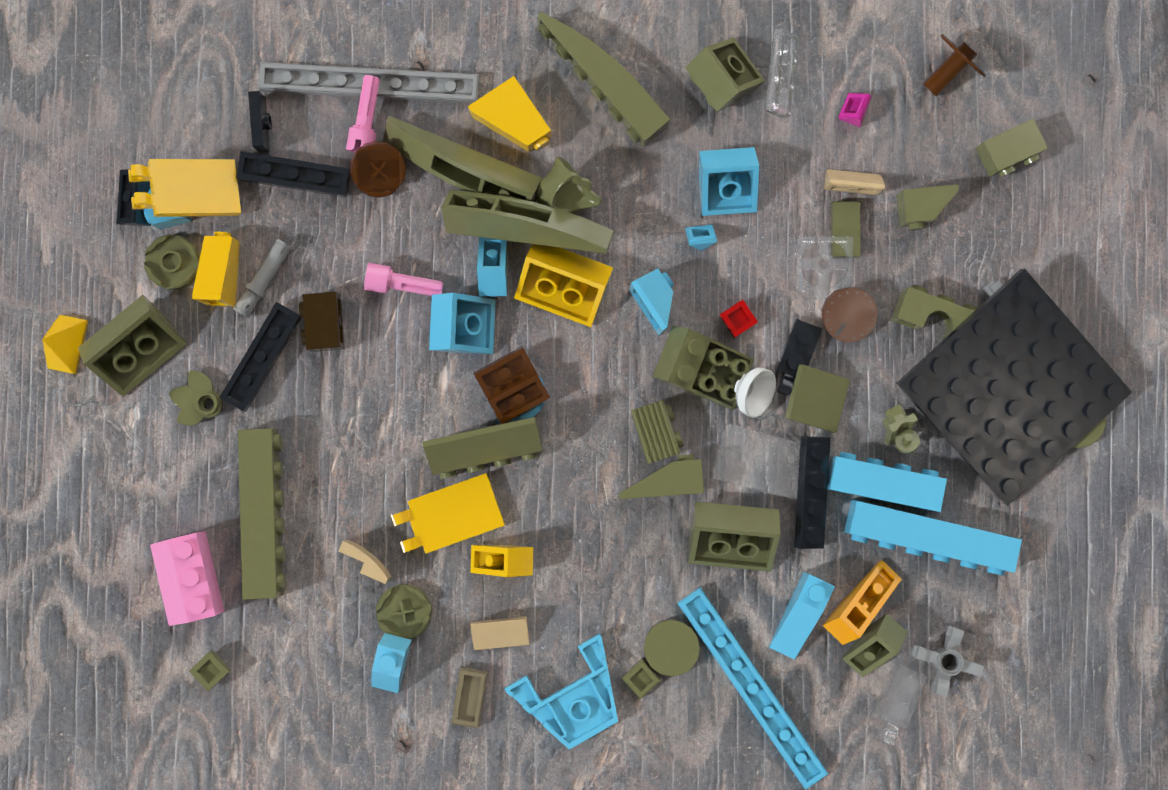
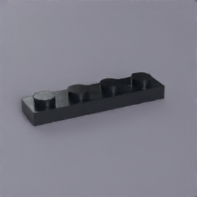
(293, 174)
(260, 357)
(812, 492)

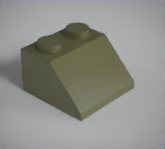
(724, 73)

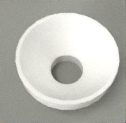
(755, 391)

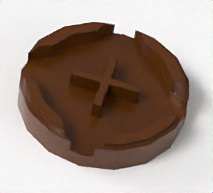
(377, 169)

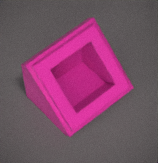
(855, 108)

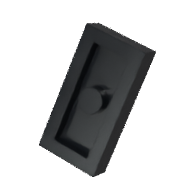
(260, 121)

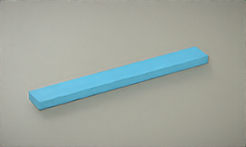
(752, 688)

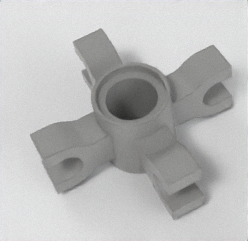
(943, 675)

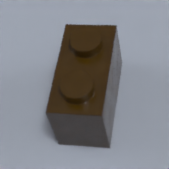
(322, 322)

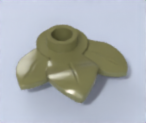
(193, 399)

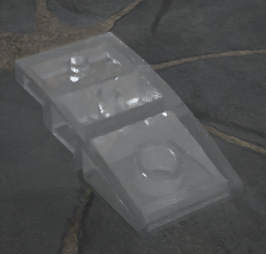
(758, 461)

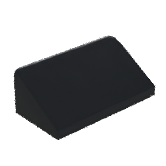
(125, 213)

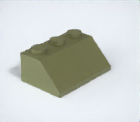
(131, 346)
(734, 536)

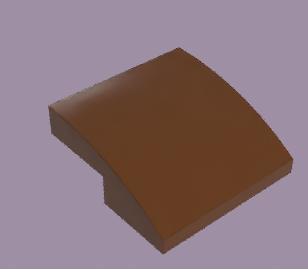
(511, 385)

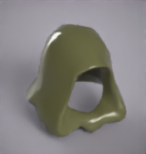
(566, 189)

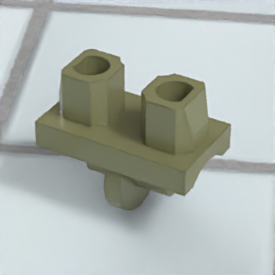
(901, 430)

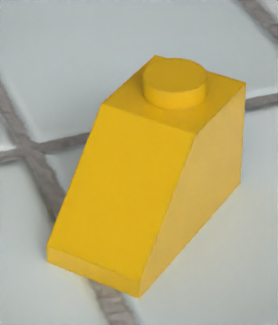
(502, 560)

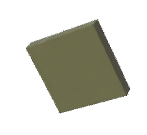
(817, 398)

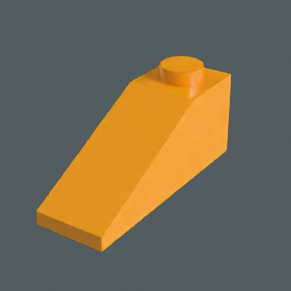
(862, 604)

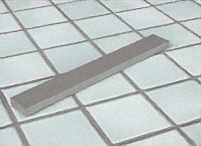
(349, 81)

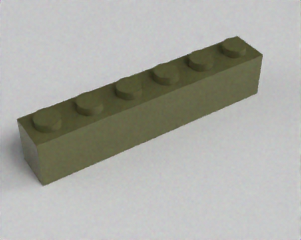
(260, 513)

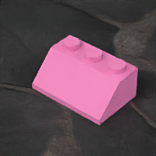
(187, 578)

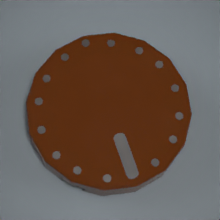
(849, 314)

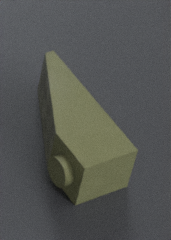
(674, 478)

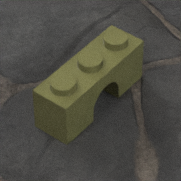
(916, 305)

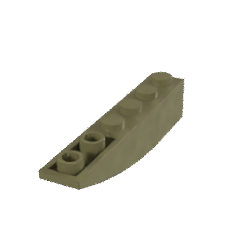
(608, 81)
(459, 164)
(521, 222)

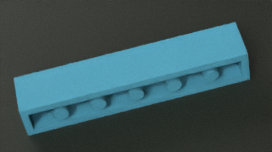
(932, 536)

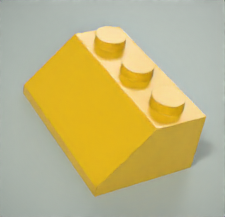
(563, 283)

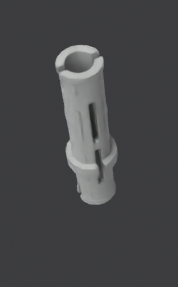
(262, 278)

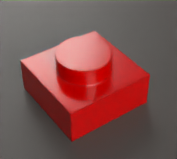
(738, 318)

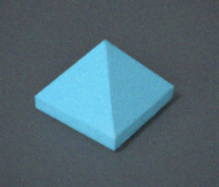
(701, 236)

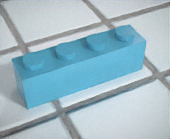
(885, 483)

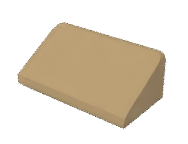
(853, 182)
(500, 633)

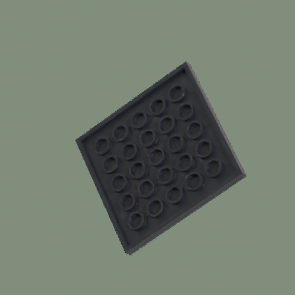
(1014, 387)

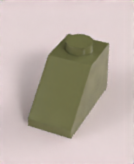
(922, 205)
(876, 645)

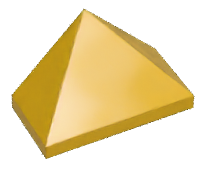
(62, 343)

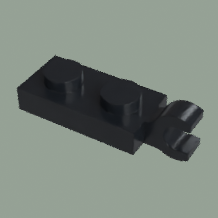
(797, 351)

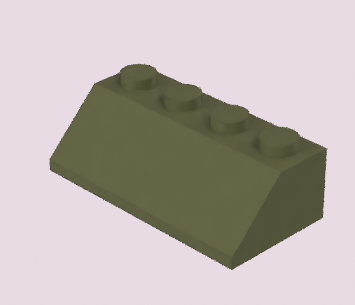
(483, 446)

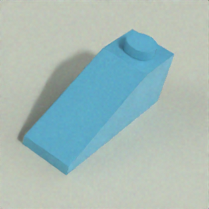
(801, 615)

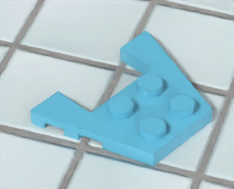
(578, 708)

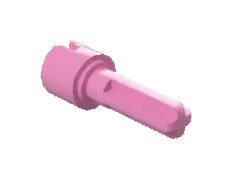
(362, 131)
(382, 279)

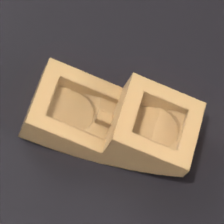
(372, 566)

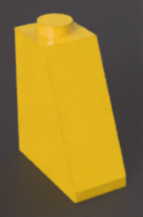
(512, 116)
(217, 271)

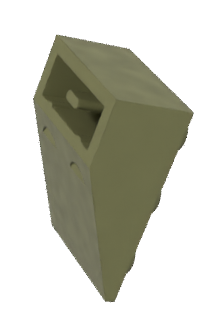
(701, 366)

